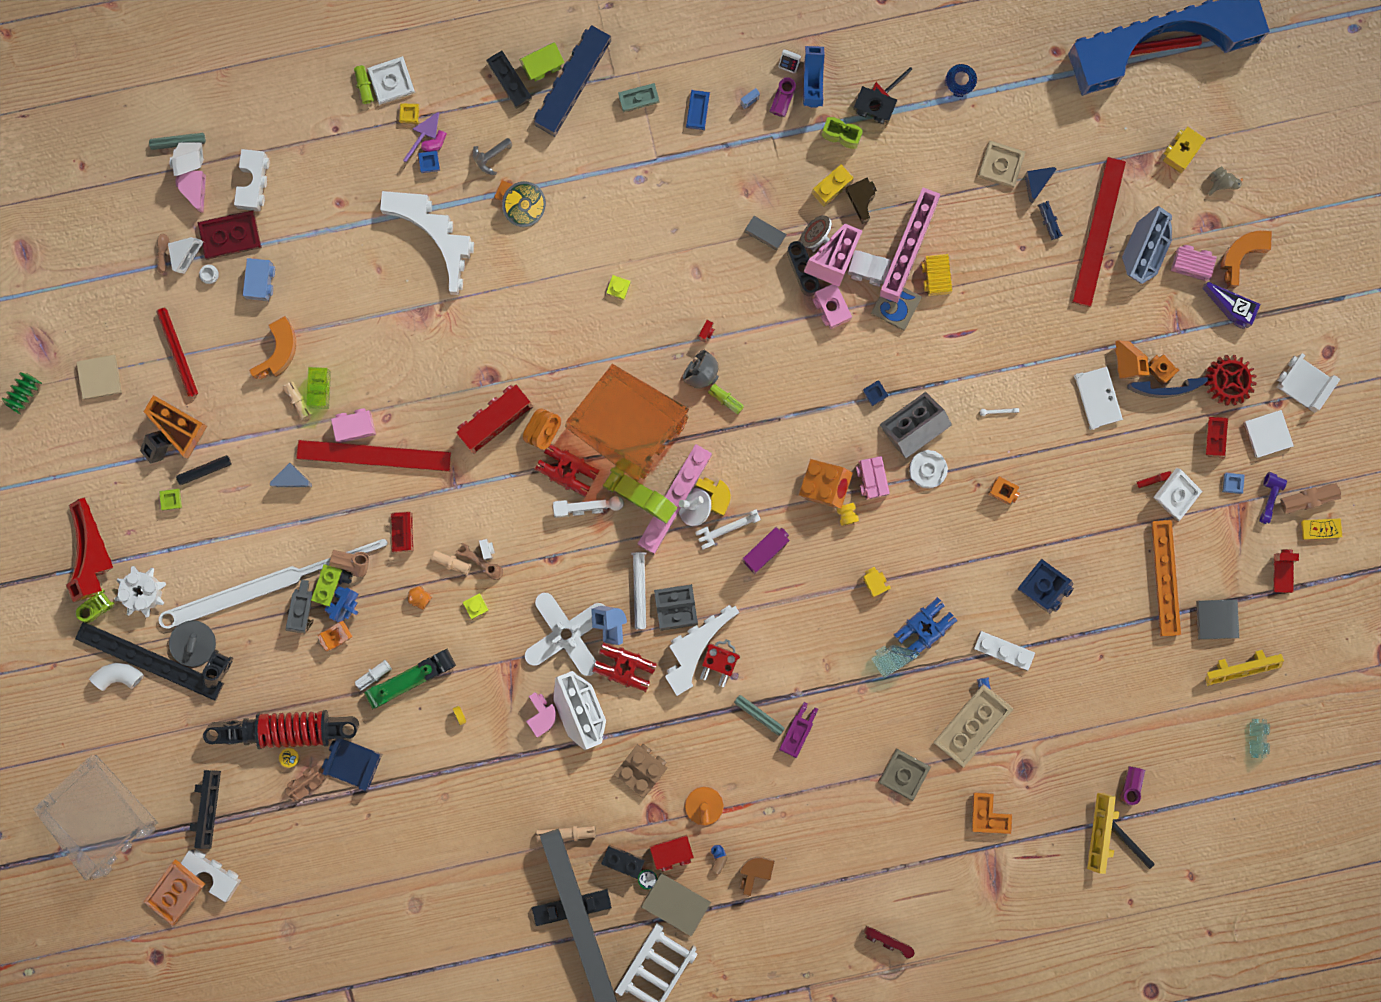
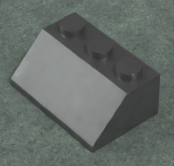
(916, 424)

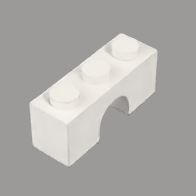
(251, 196)
(223, 882)

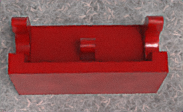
(1217, 437)
(402, 532)

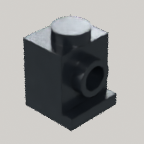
(155, 446)

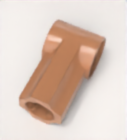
(355, 563)

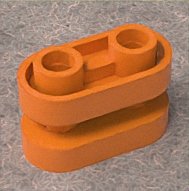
(541, 428)

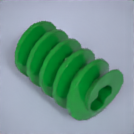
(20, 392)

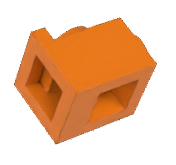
(1162, 376)
(1001, 483)

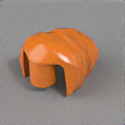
(418, 597)

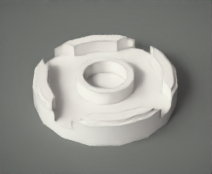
(928, 469)

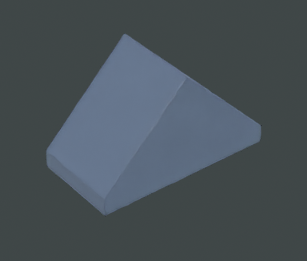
(290, 477)

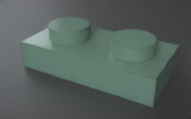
(638, 97)

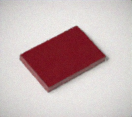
(229, 234)

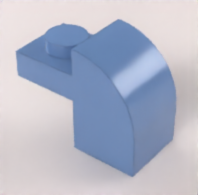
(611, 621)

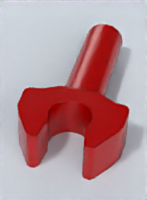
(1154, 479)

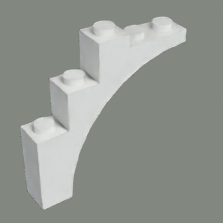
(453, 247)

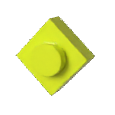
(618, 287)
(475, 606)

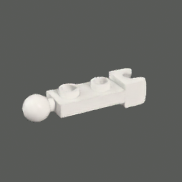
(562, 508)

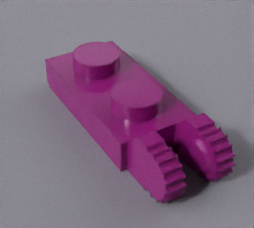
(798, 732)

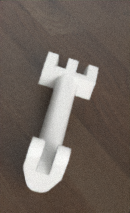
(709, 536)

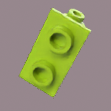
(326, 585)

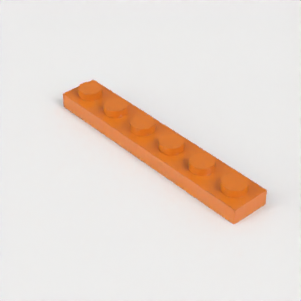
(1166, 578)

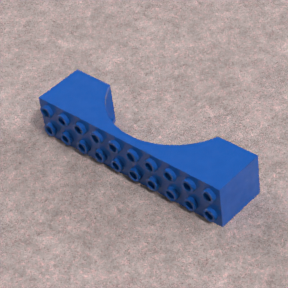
(1227, 23)

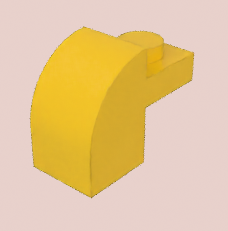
(720, 495)

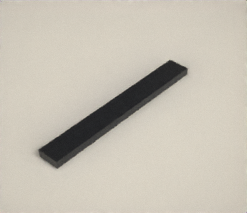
(146, 660)

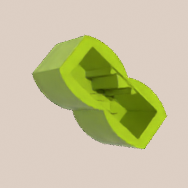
(837, 131)

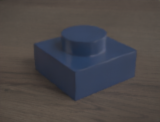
(875, 393)

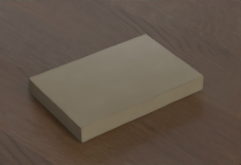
(676, 904)

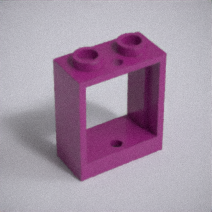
(766, 549)

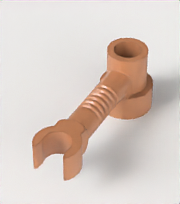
(498, 572)

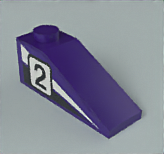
(1235, 307)

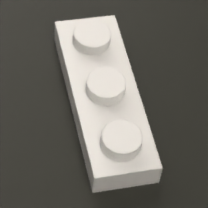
(1004, 650)

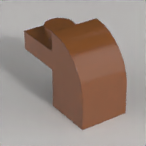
(755, 867)

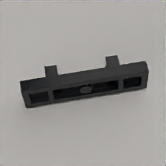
(207, 809)
(593, 902)

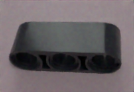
(801, 259)

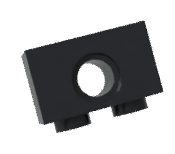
(868, 96)
(623, 861)

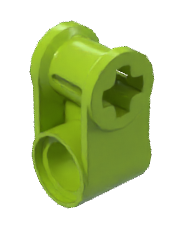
(95, 606)

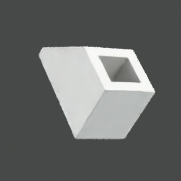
(186, 158)

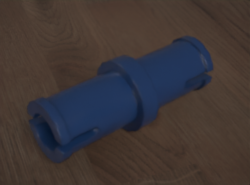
(1050, 220)

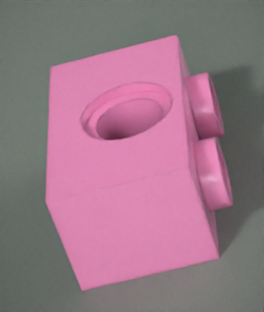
(827, 295)

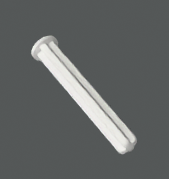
(639, 589)

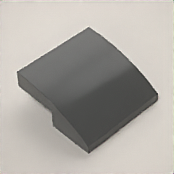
(676, 607)
(1217, 619)

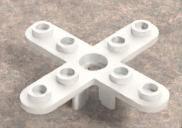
(553, 642)

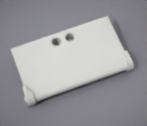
(1098, 401)

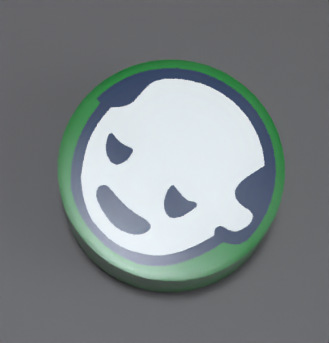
(647, 878)

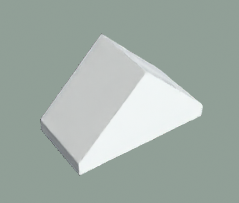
(183, 253)

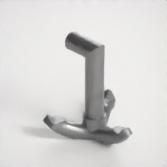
(481, 158)

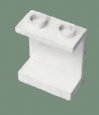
(1306, 383)

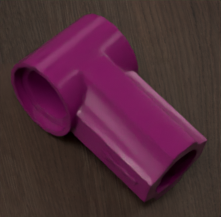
(782, 98)
(1133, 783)

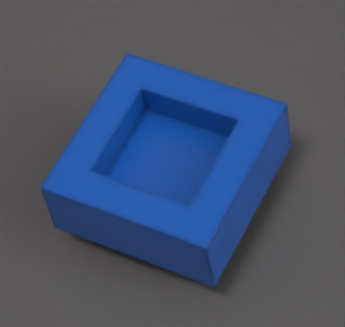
(429, 162)

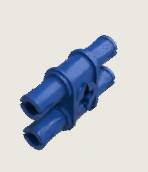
(925, 616)

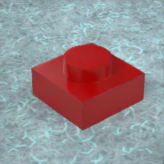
(707, 331)

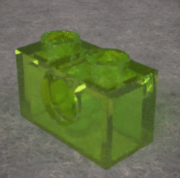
(318, 387)

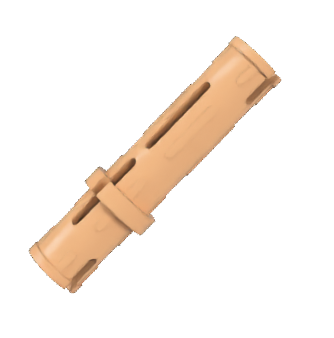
(572, 833)

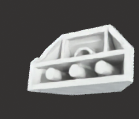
(579, 710)

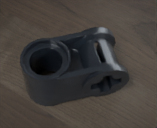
(217, 666)

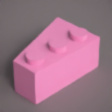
(833, 257)

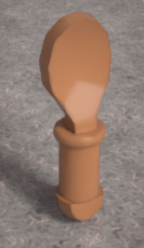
(162, 243)

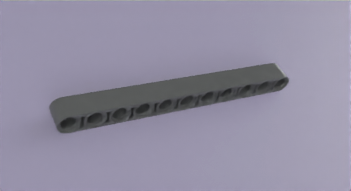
(577, 916)

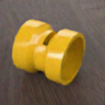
(848, 516)

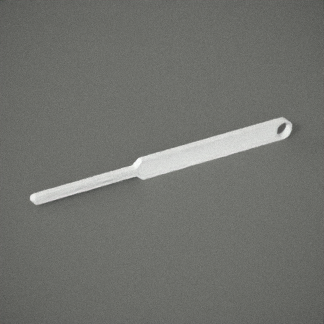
(251, 589)

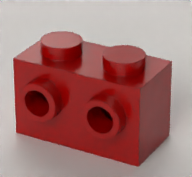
(672, 852)

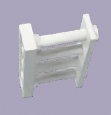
(647, 952)

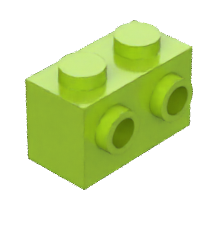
(542, 61)

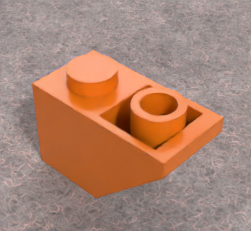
(1131, 361)

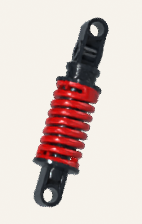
(283, 731)

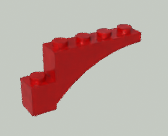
(91, 554)

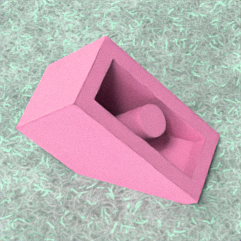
(193, 188)

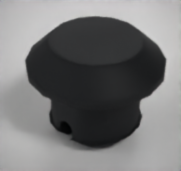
(344, 577)

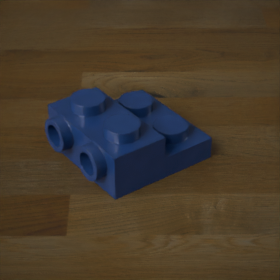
(1046, 586)

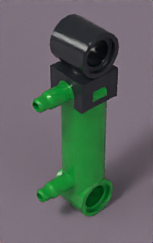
(410, 678)

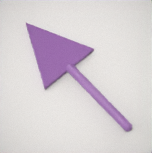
(427, 128)

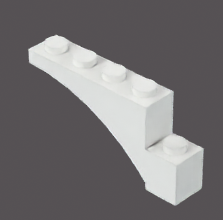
(690, 649)

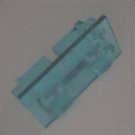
(1260, 745)

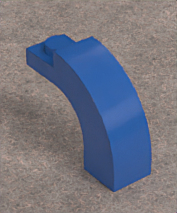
(813, 76)

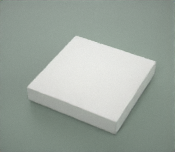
(391, 80)
(1268, 434)
(1177, 494)

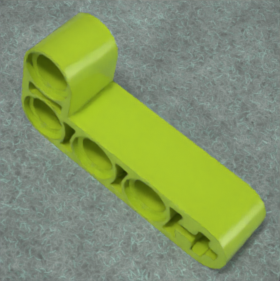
(645, 498)

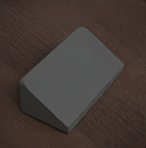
(765, 233)

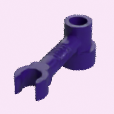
(1275, 484)

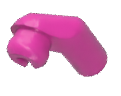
(434, 144)

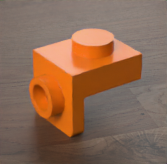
(334, 636)

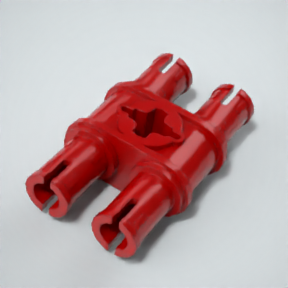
(568, 481)
(615, 673)

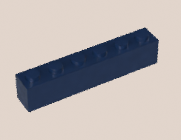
(572, 81)

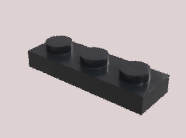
(509, 79)

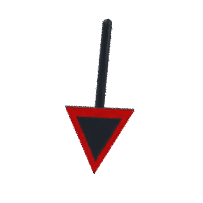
(878, 88)

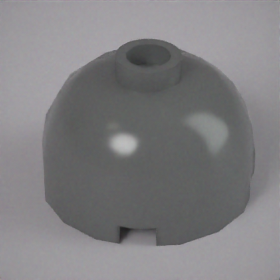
(702, 371)

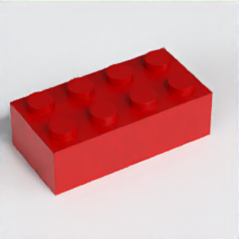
(494, 419)

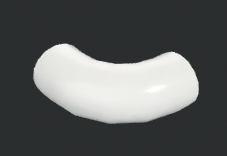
(116, 673)

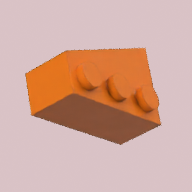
(176, 425)

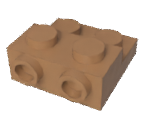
(641, 770)

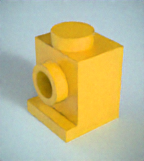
(875, 582)

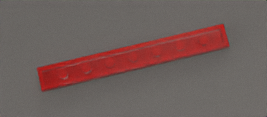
(1099, 232)
(374, 455)

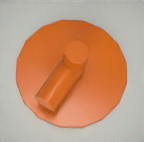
(704, 806)

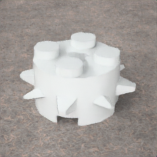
(150, 587)

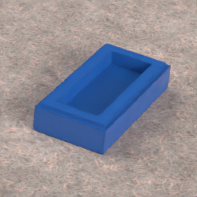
(698, 110)

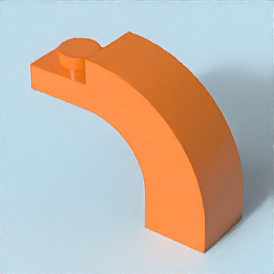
(1249, 243)
(283, 353)

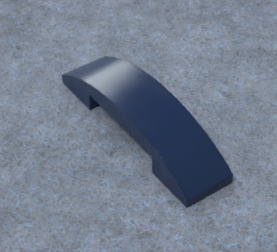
(1144, 388)

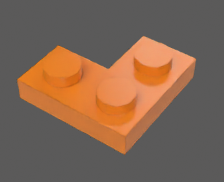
(985, 820)

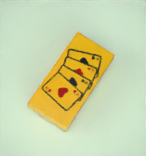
(1321, 529)

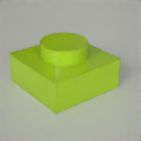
(170, 499)

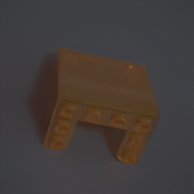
(627, 421)

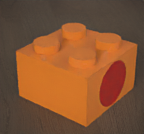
(825, 483)

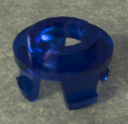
(955, 88)

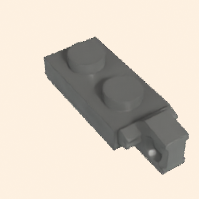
(299, 609)

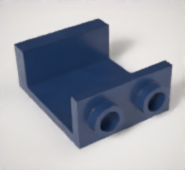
(351, 763)

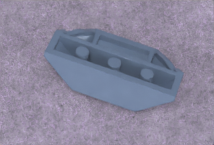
(1148, 245)

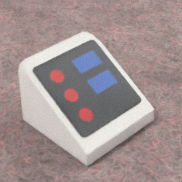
(789, 61)

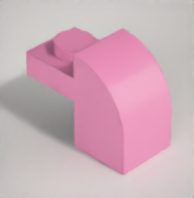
(545, 718)

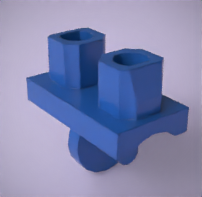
(345, 605)

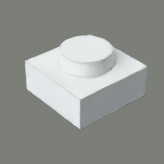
(487, 549)

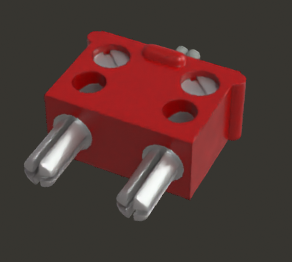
(721, 658)

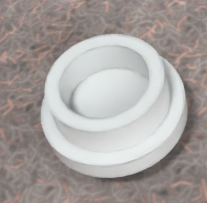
(208, 274)

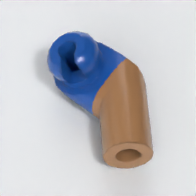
(720, 858)

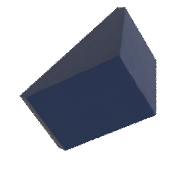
(1037, 180)

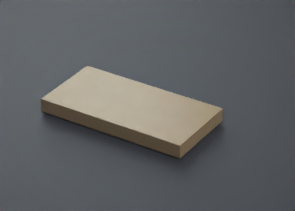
(973, 725)

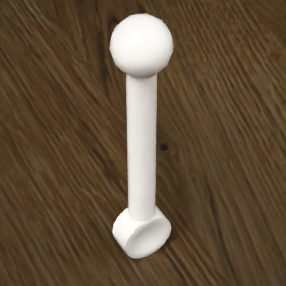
(983, 412)

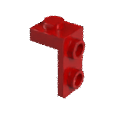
(1284, 571)

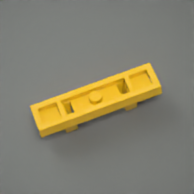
(1259, 665)
(1101, 833)

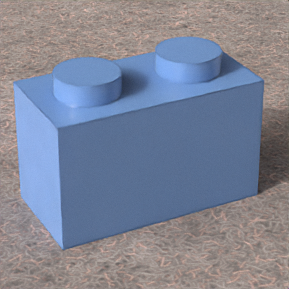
(258, 279)

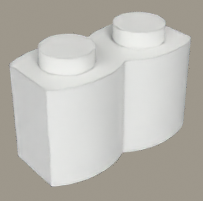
(869, 267)

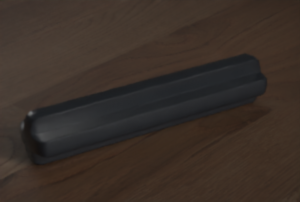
(203, 470)

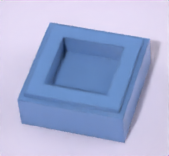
(750, 98)
(1233, 483)

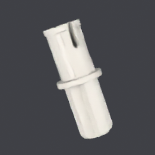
(373, 675)

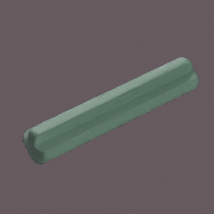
(172, 141)
(759, 715)

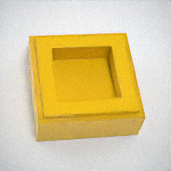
(409, 113)

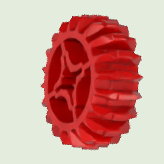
(1225, 374)

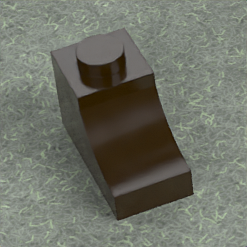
(860, 196)

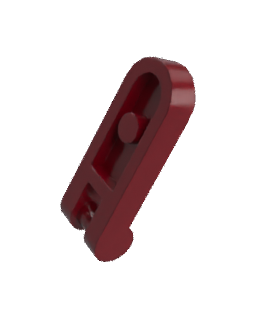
(889, 942)

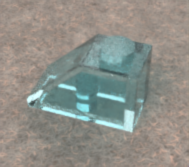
(893, 658)

